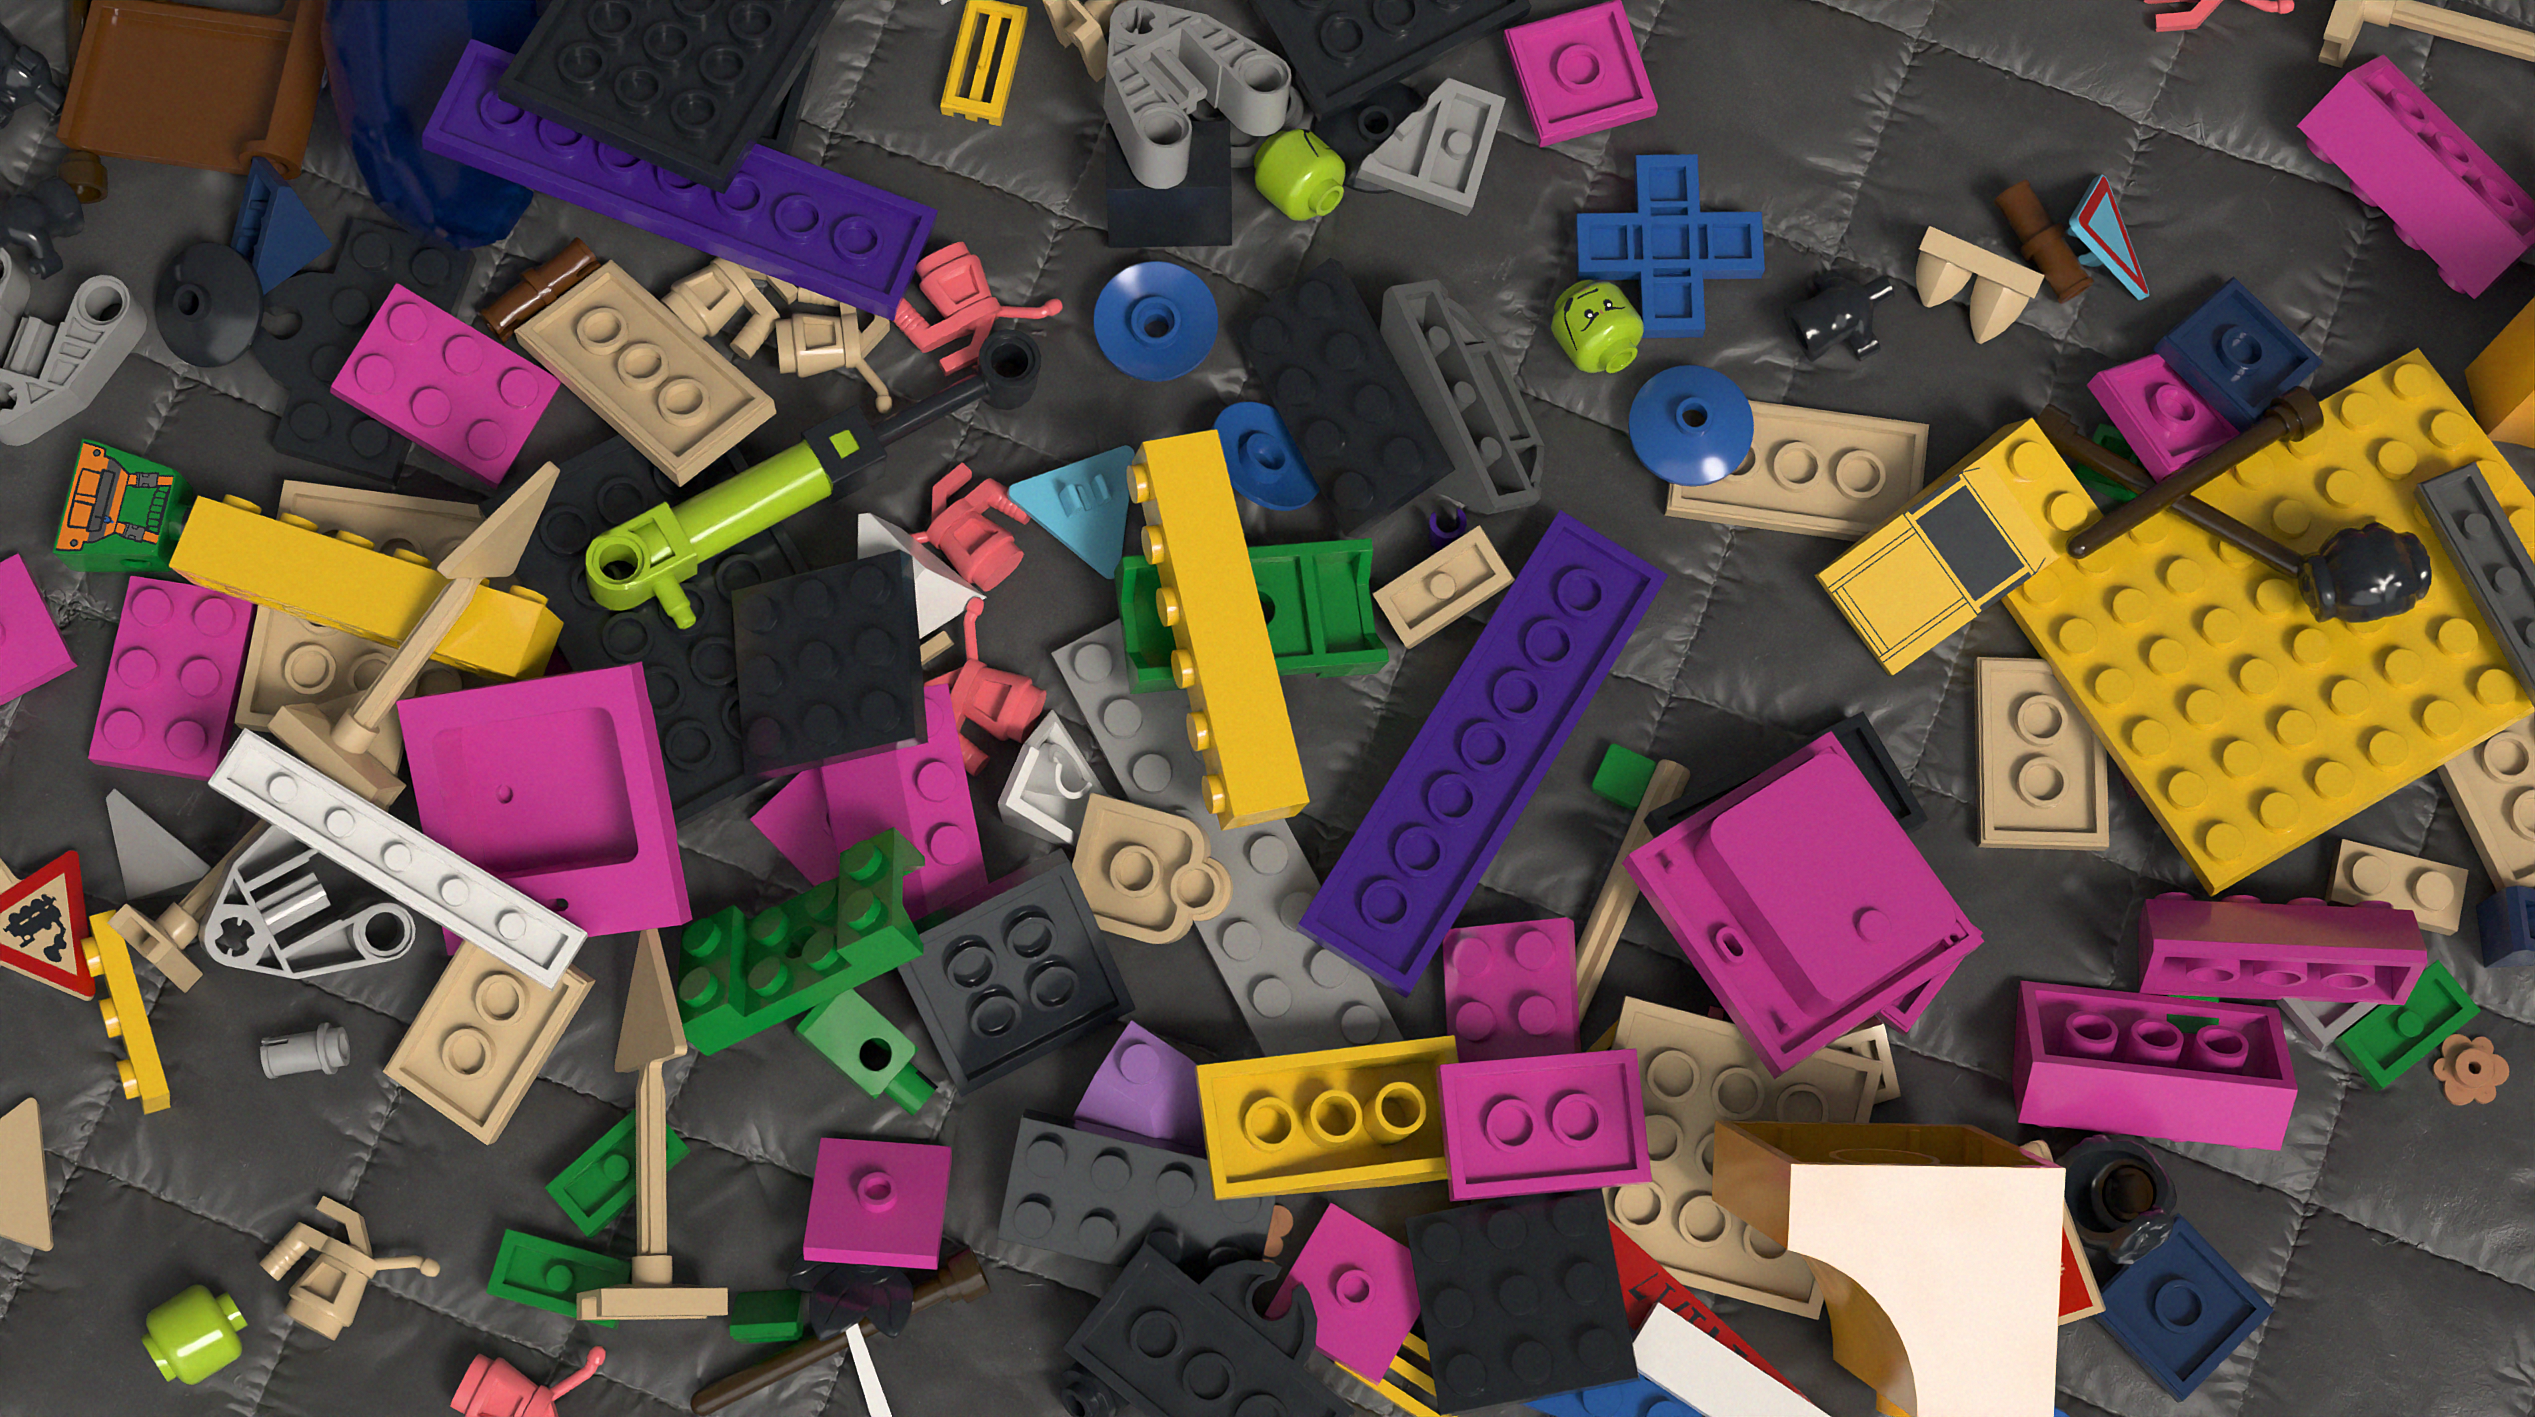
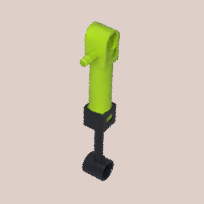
(827, 463)

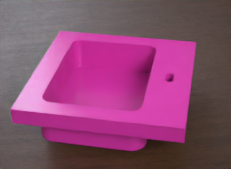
(553, 794)
(1810, 896)

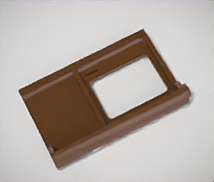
(196, 85)

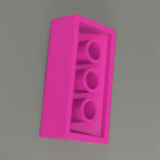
(2423, 175)
(922, 796)
(2279, 949)
(2123, 1069)

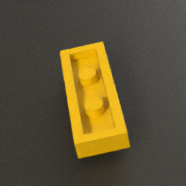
(125, 1015)

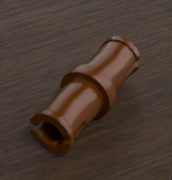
(2043, 241)
(539, 289)

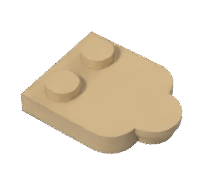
(1147, 871)

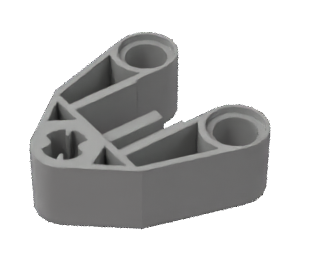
(1166, 63)
(56, 371)
(322, 948)

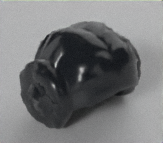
(2364, 574)
(2118, 1197)

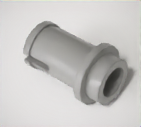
(305, 1051)

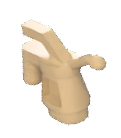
(716, 293)
(823, 343)
(335, 1282)

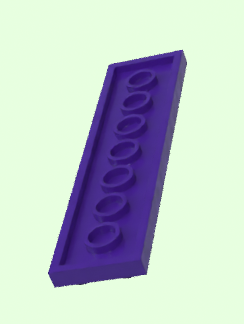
(772, 219)
(1481, 754)

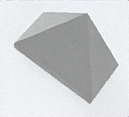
(149, 856)

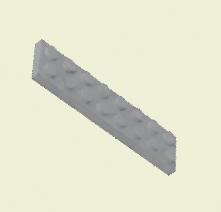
(1282, 982)

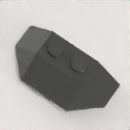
(1466, 398)

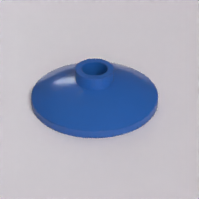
(1152, 294)
(1684, 452)
(1264, 457)

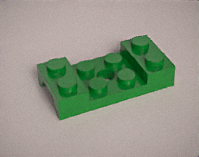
(1315, 607)
(764, 969)

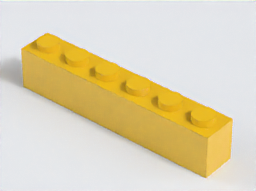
(358, 589)
(1217, 630)

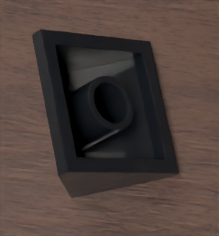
(1182, 216)

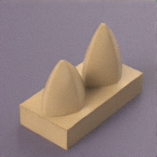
(1998, 291)

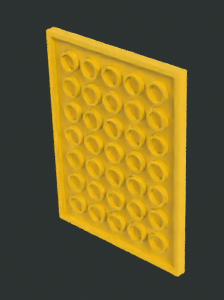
(2221, 684)

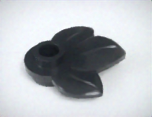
(849, 1292)

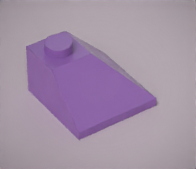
(1145, 1091)

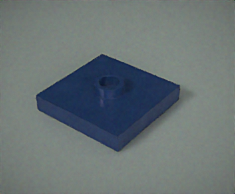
(2237, 354)
(2180, 1310)

